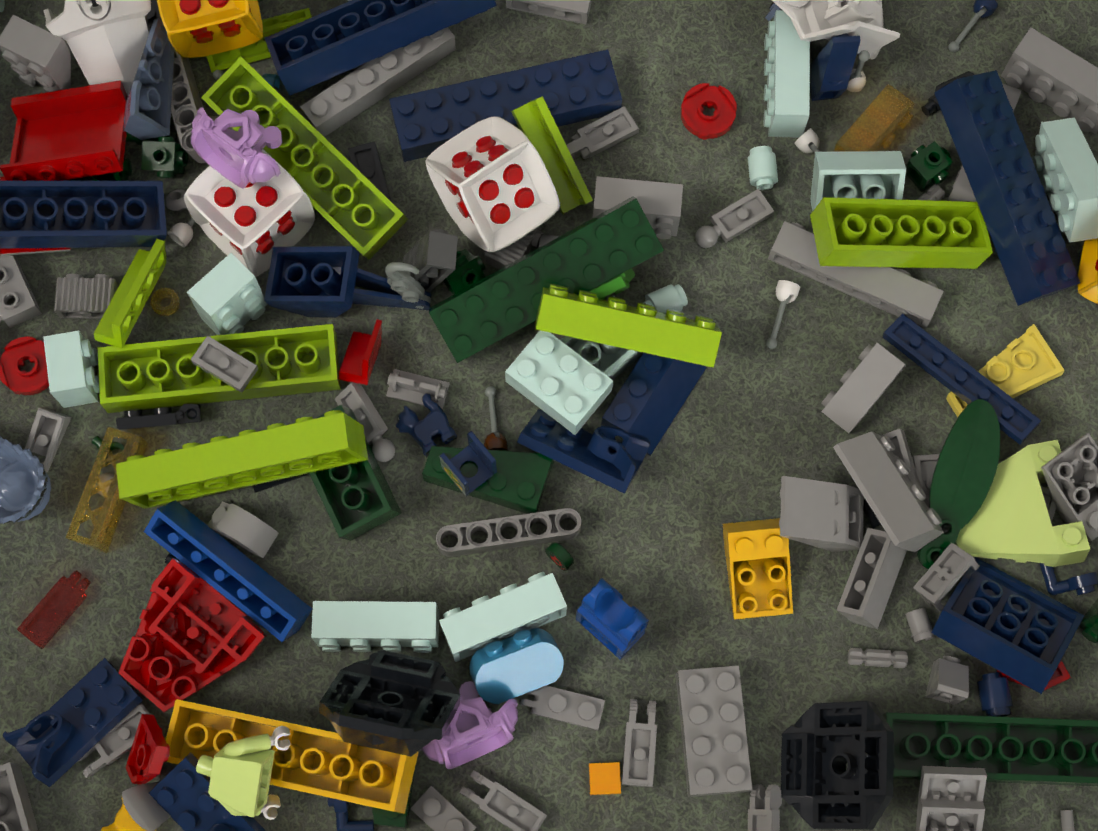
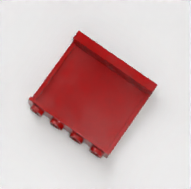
(68, 133)

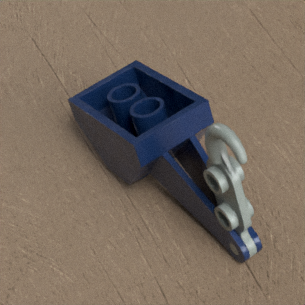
(323, 279)

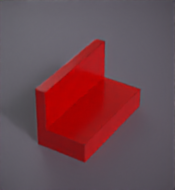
(361, 355)

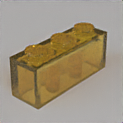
(878, 123)

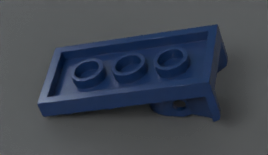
(590, 454)
(74, 723)
(187, 801)

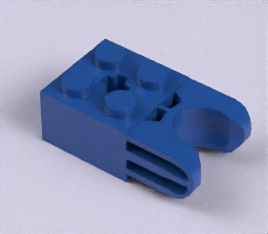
(611, 619)

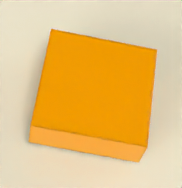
(604, 778)

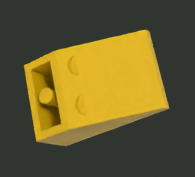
(758, 569)

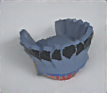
(23, 483)

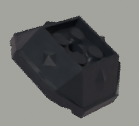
(391, 702)
(816, 760)

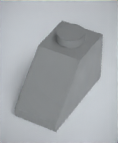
(948, 680)

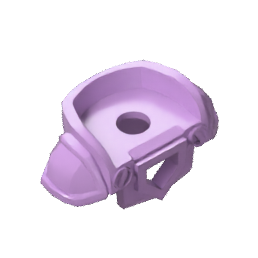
(236, 153)
(473, 730)

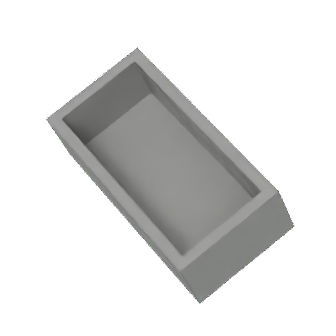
(1055, 78)
(713, 731)

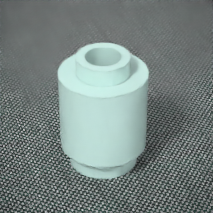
(762, 167)
(667, 298)

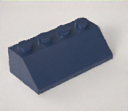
(652, 397)

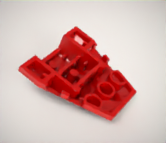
(186, 638)

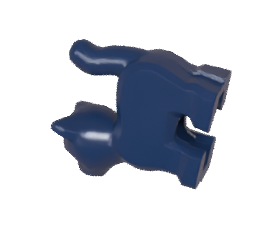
(429, 428)

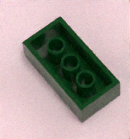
(355, 494)

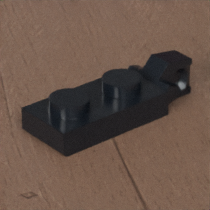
(161, 417)

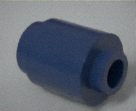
(995, 695)

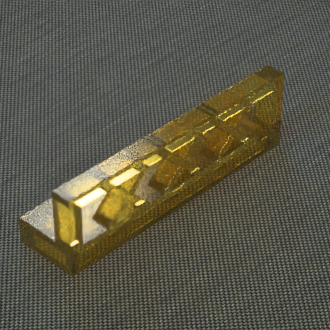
(112, 506)

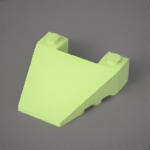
(1015, 516)

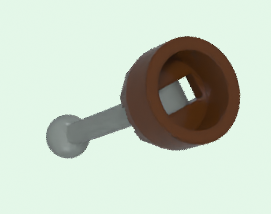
(494, 440)

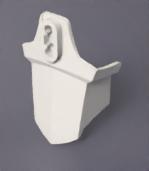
(831, 18)
(104, 37)

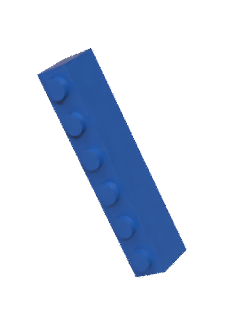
(228, 570)

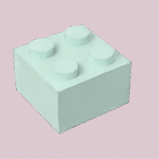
(71, 369)

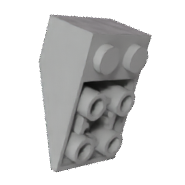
(36, 55)
(1074, 484)
(821, 514)

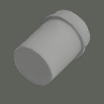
(919, 625)

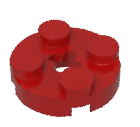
(710, 96)
(13, 359)

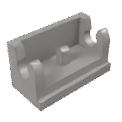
(944, 575)

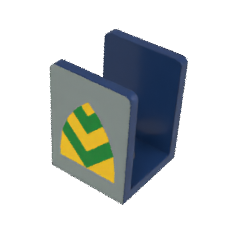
(473, 452)

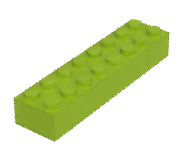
(319, 168)
(164, 375)
(242, 460)

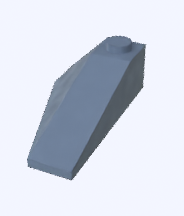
(151, 91)

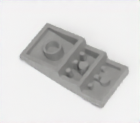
(951, 799)

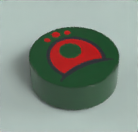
(559, 556)

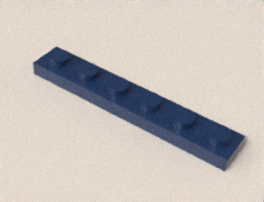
(960, 376)

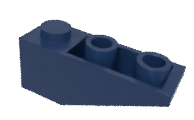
(833, 67)

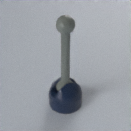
(982, 9)

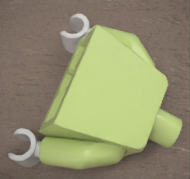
(243, 774)

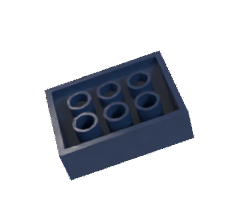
(1008, 625)

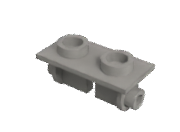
(412, 387)

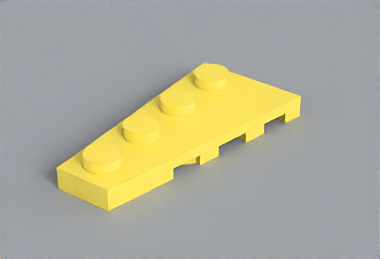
(1018, 368)

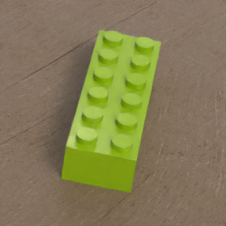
(900, 233)
(628, 326)

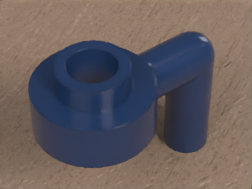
(1082, 584)
(342, 822)

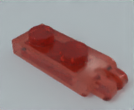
(54, 609)

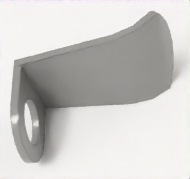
(143, 807)

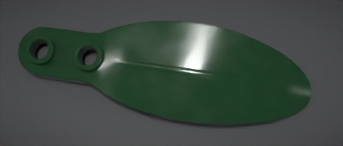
(963, 473)

